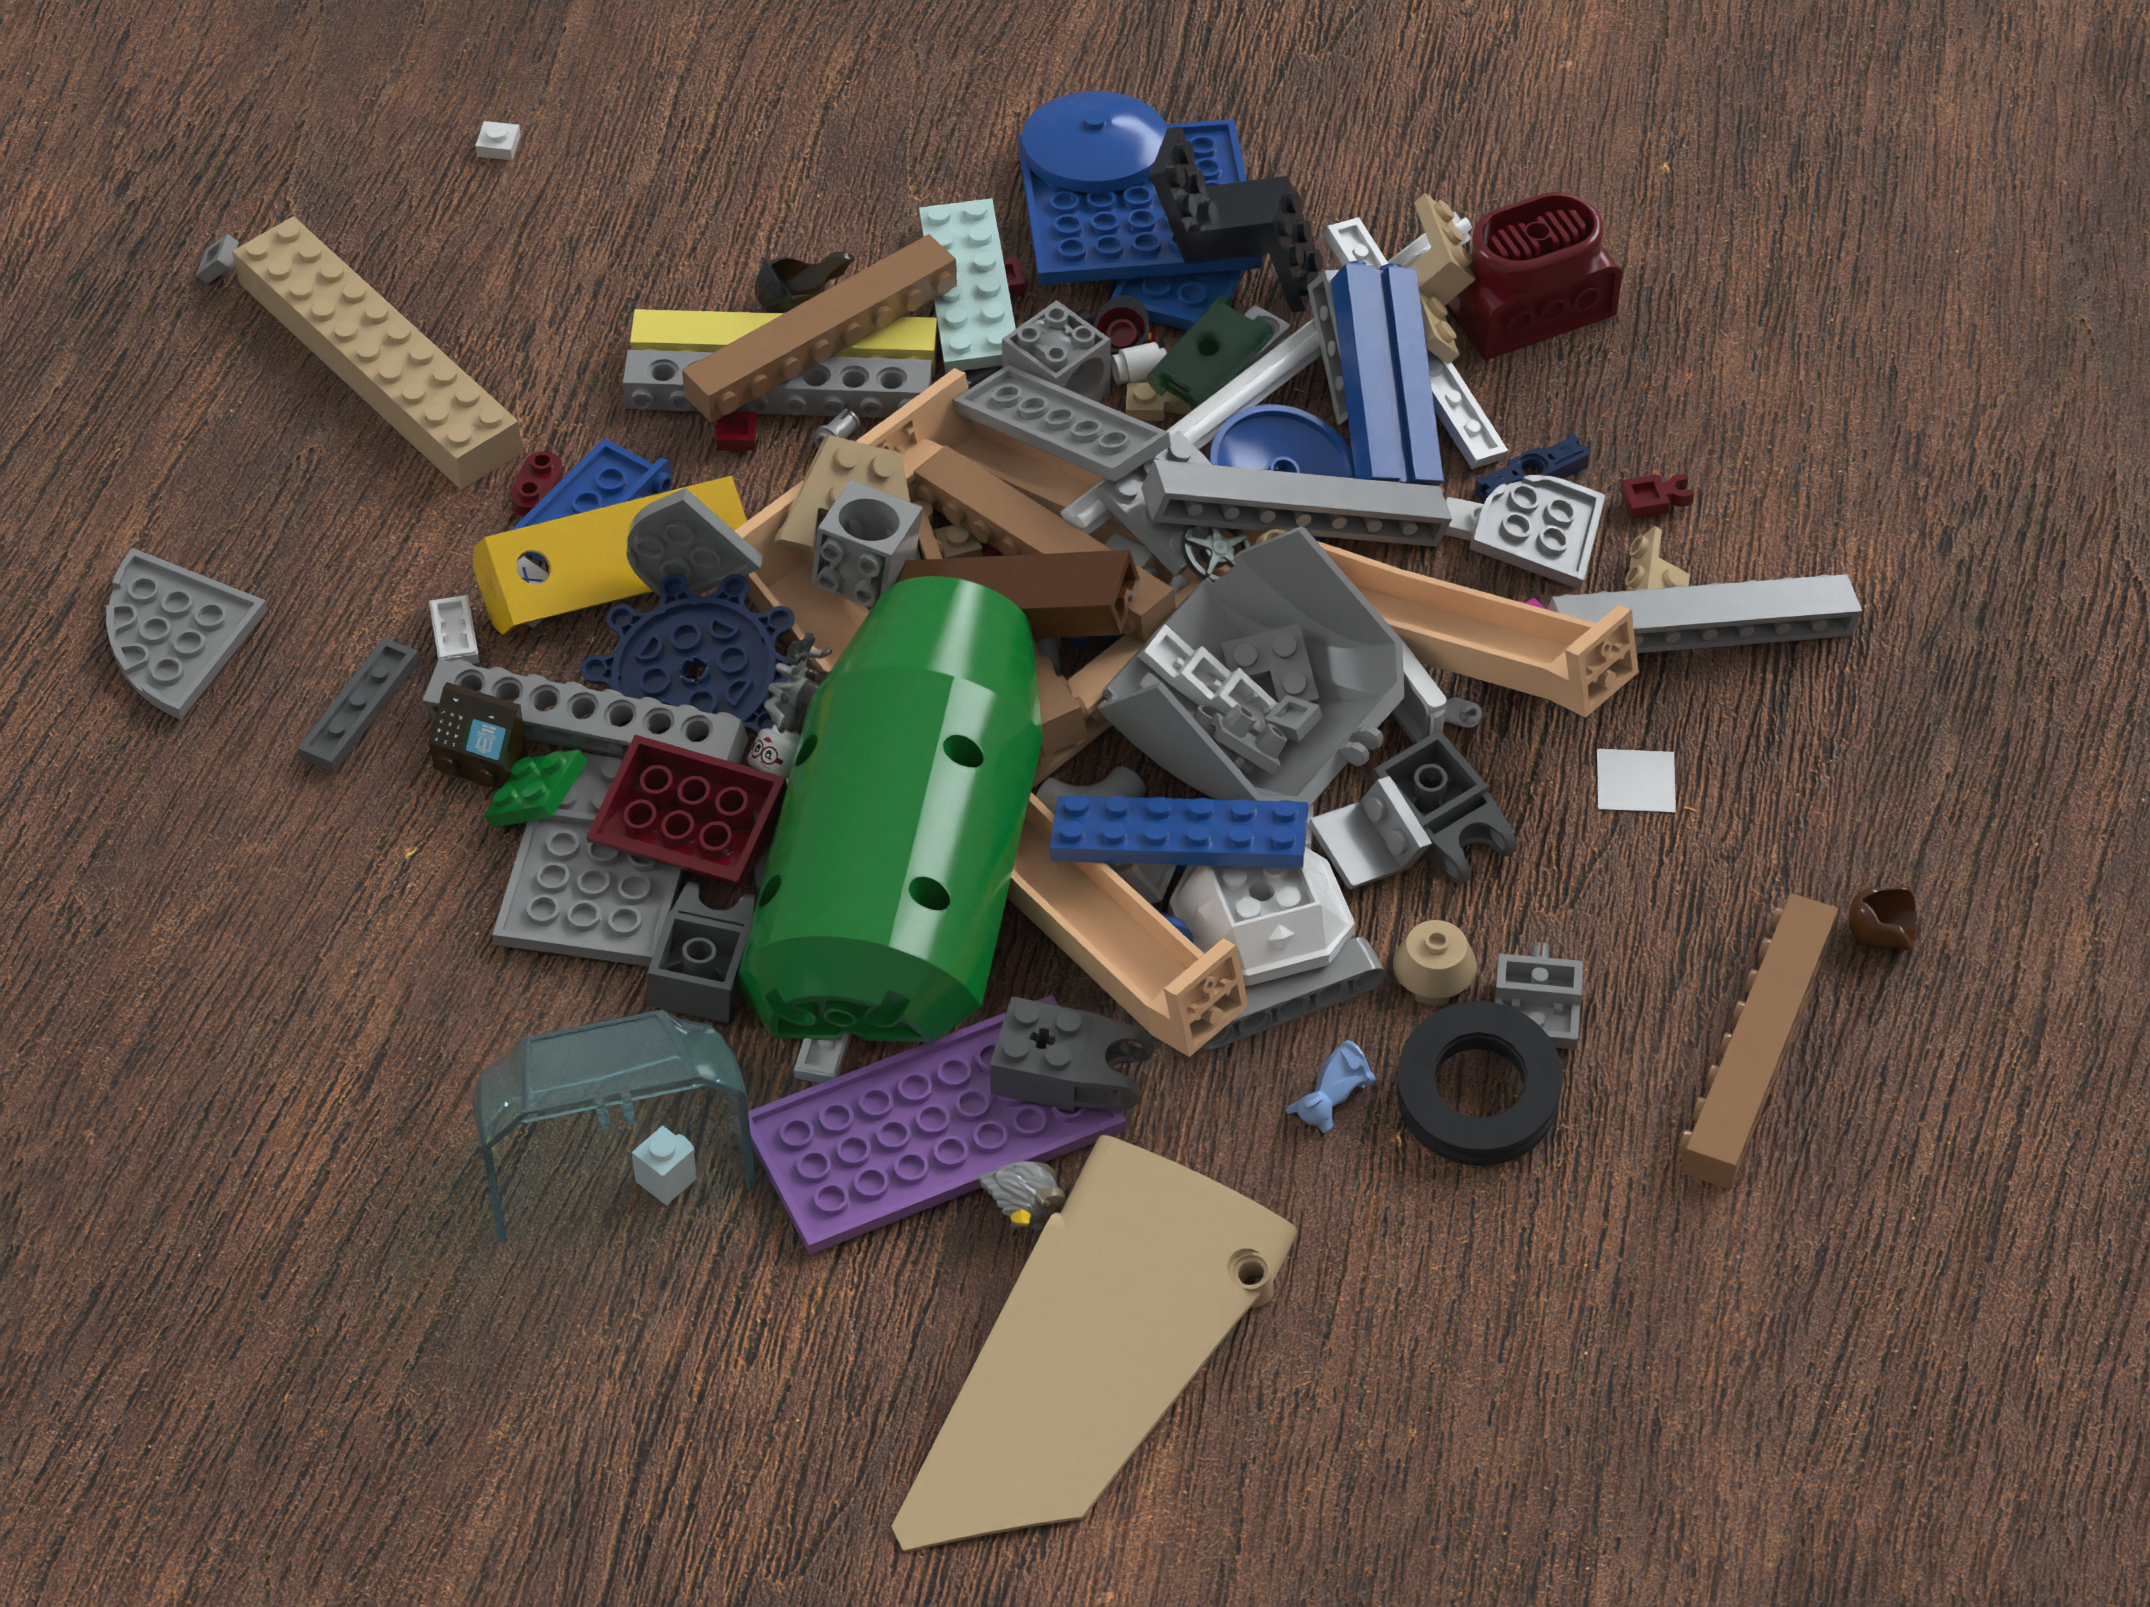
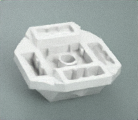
(1274, 915)

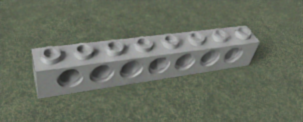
(853, 383)
(600, 731)

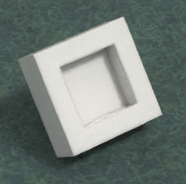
(498, 140)

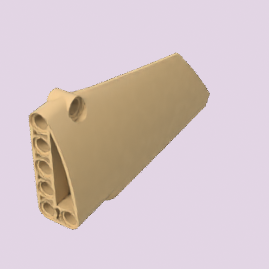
(1093, 1344)

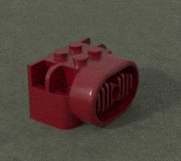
(1536, 274)

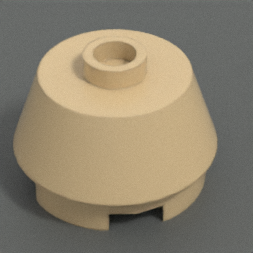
(1435, 962)

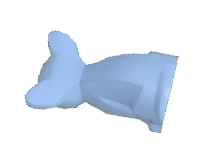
(1337, 1078)

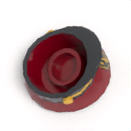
(1125, 323)

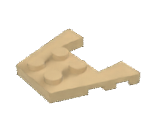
(829, 473)

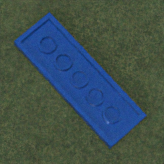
(1179, 831)

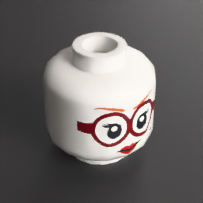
(774, 751)

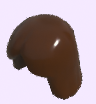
(1884, 918)

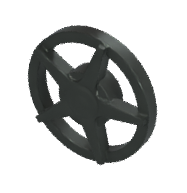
(1214, 550)

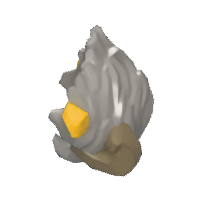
(1025, 1192)

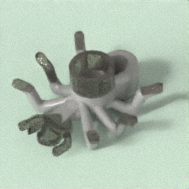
(795, 694)

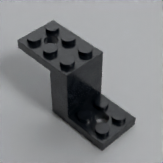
(1236, 218)

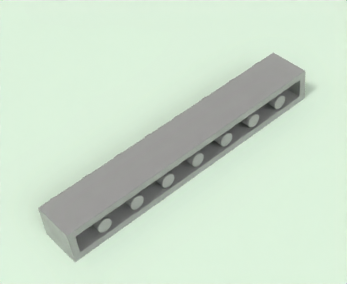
(1289, 500)
(1727, 612)

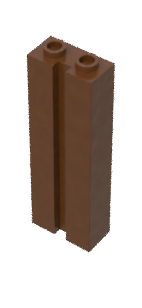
(1056, 591)

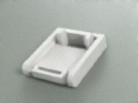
(1424, 703)

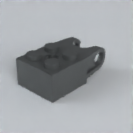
(1448, 803)
(699, 957)
(1065, 1057)

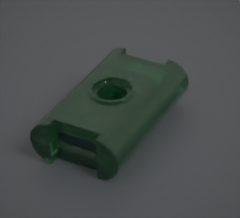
(1210, 353)

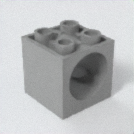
(1061, 351)
(865, 543)

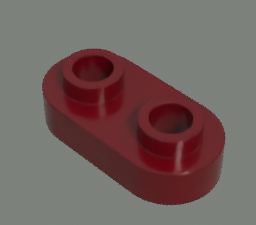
(537, 476)

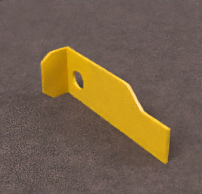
(583, 558)

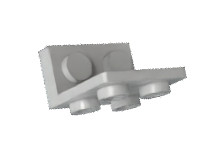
(1371, 836)

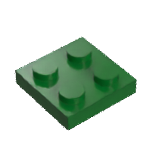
(535, 788)

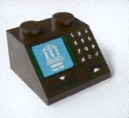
(477, 736)

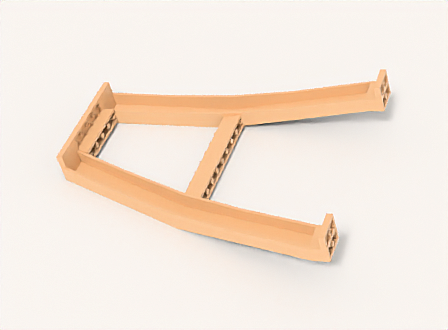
(1087, 905)

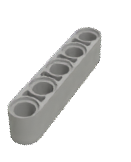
(1290, 997)

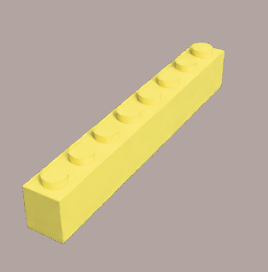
(713, 330)

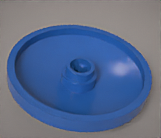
(1093, 141)
(1282, 441)

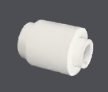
(1135, 362)

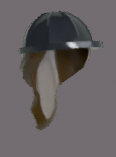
(790, 282)

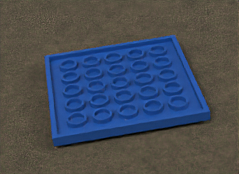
(1125, 229)

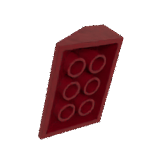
(689, 810)

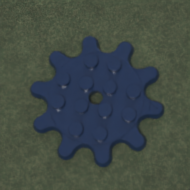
(702, 632)

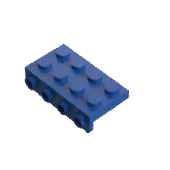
(600, 480)

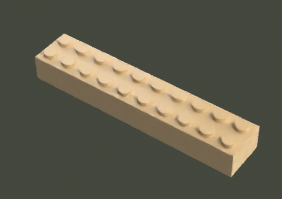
(378, 352)

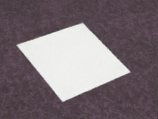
(1636, 780)

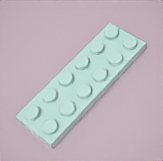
(979, 309)

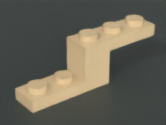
(1440, 274)

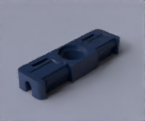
(1555, 461)

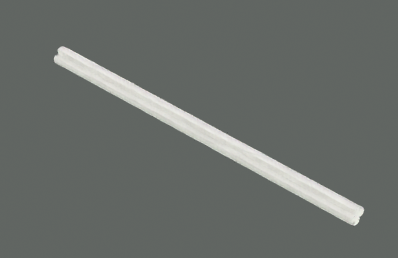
(1245, 390)

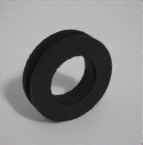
(1471, 1138)

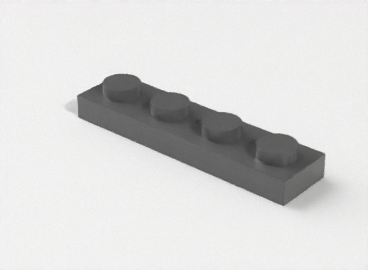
(358, 704)

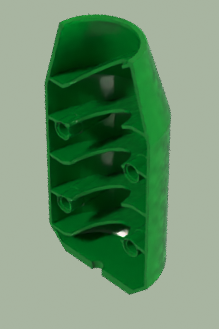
(900, 822)

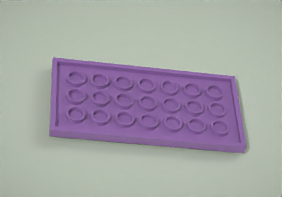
(907, 1136)

